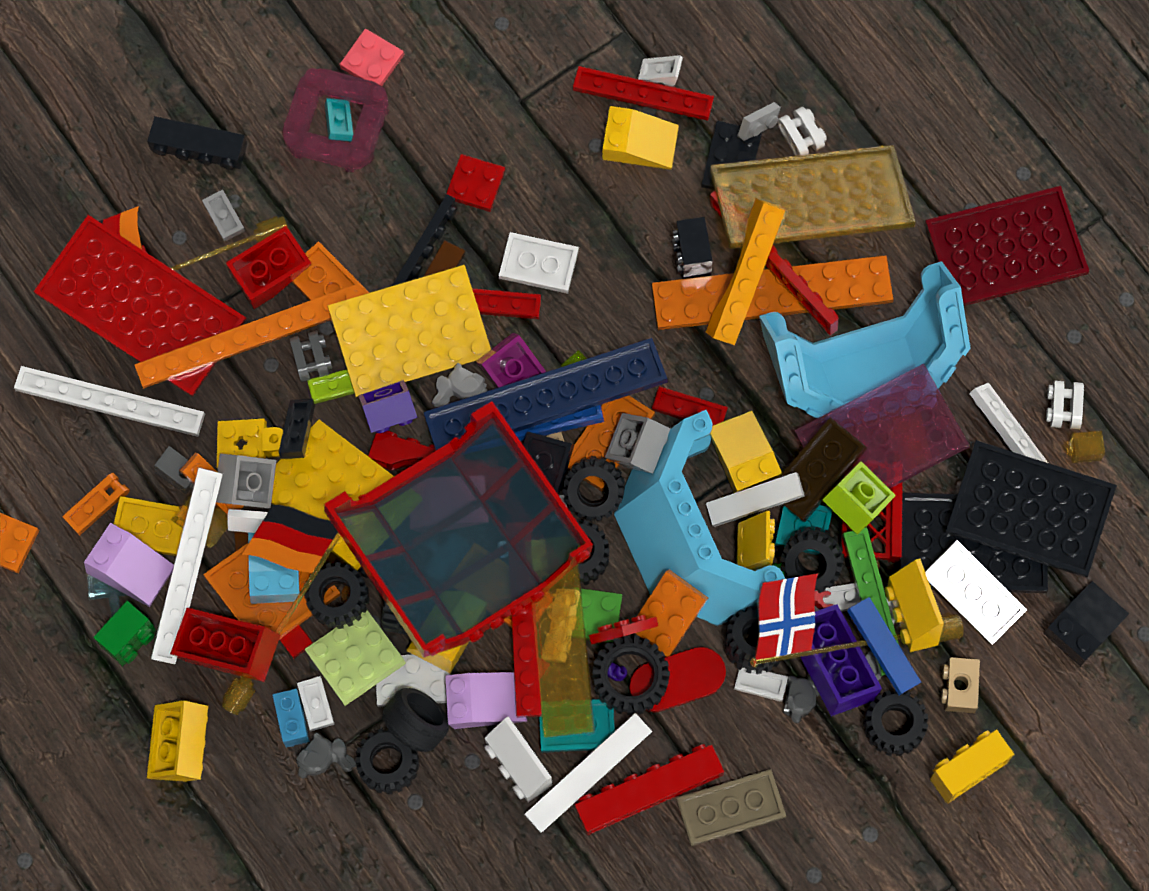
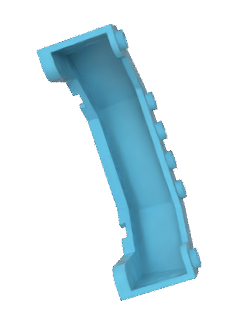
(846, 366)
(670, 533)

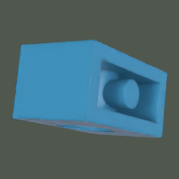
(291, 718)

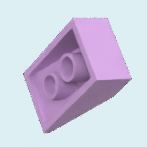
(128, 565)
(481, 699)

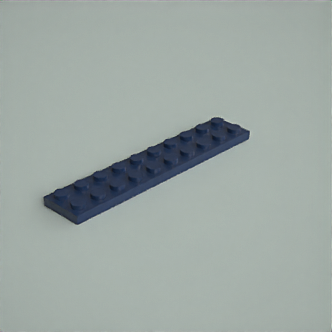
(556, 391)

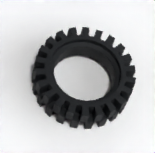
(634, 703)

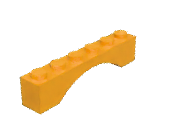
(758, 241)

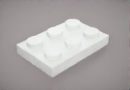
(538, 262)
(417, 675)

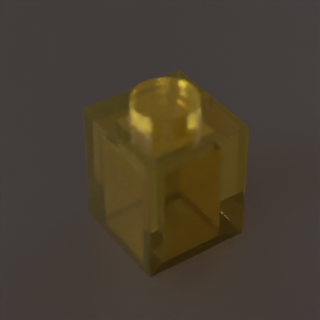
(1086, 447)

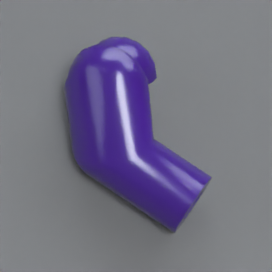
(616, 672)

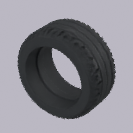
(415, 719)

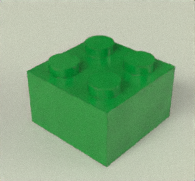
(125, 634)

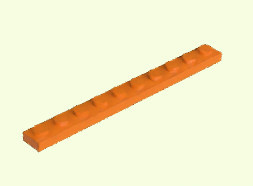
(242, 338)

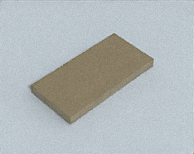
(731, 807)

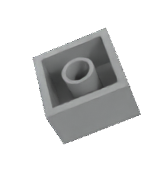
(637, 443)
(246, 480)

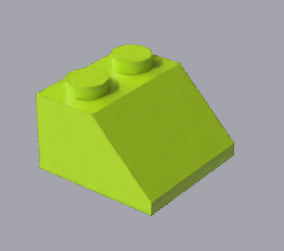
(859, 497)

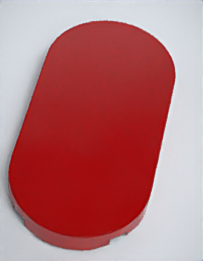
(692, 677)

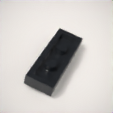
(296, 429)

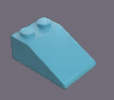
(271, 581)

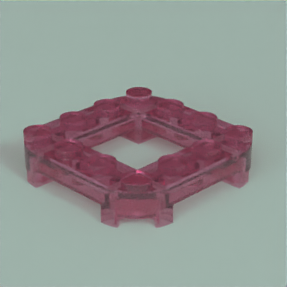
(345, 87)

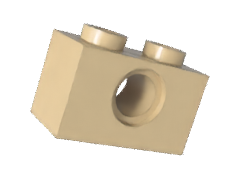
(968, 672)

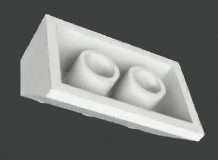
(517, 760)

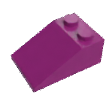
(509, 362)

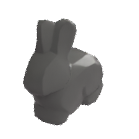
(800, 697)
(321, 754)

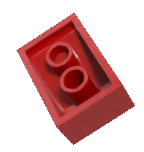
(268, 266)

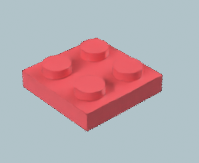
(372, 58)

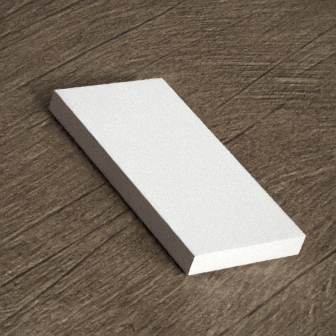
(974, 592)

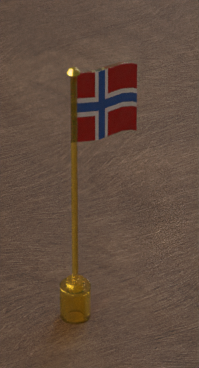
(788, 621)

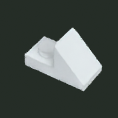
(661, 70)

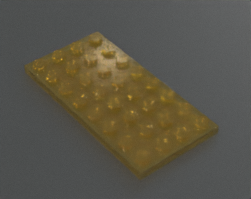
(819, 192)

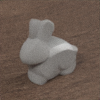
(460, 384)

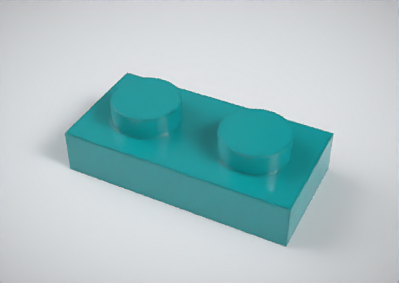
(338, 119)

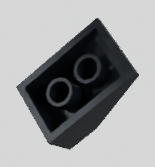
(1086, 623)

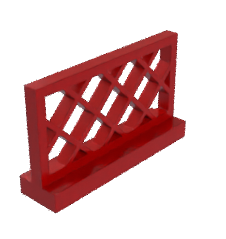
(892, 529)

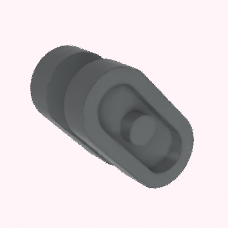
(321, 363)

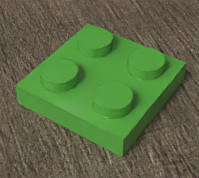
(600, 610)

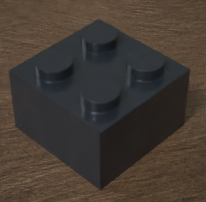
(692, 248)

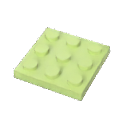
(355, 657)

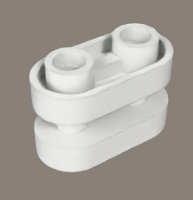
(805, 121)
(1055, 414)

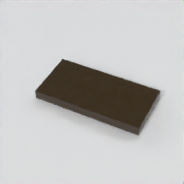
(822, 466)

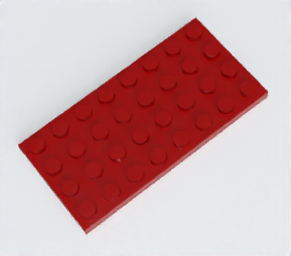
(133, 299)

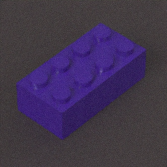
(839, 675)

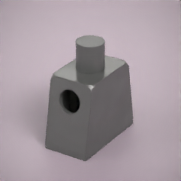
(169, 468)

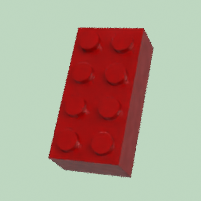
(225, 644)

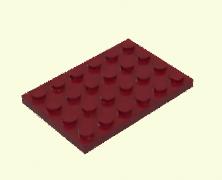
(1009, 245)

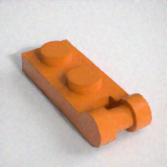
(95, 504)

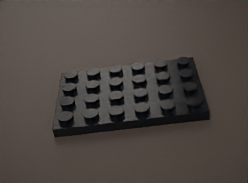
(1031, 508)
(925, 538)

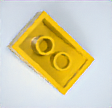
(639, 139)
(744, 452)

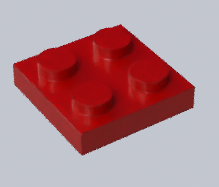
(476, 182)
(623, 628)

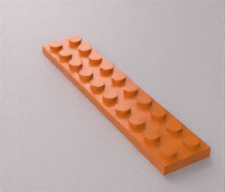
(838, 283)

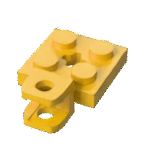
(260, 439)

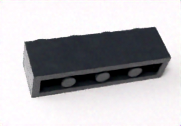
(197, 143)

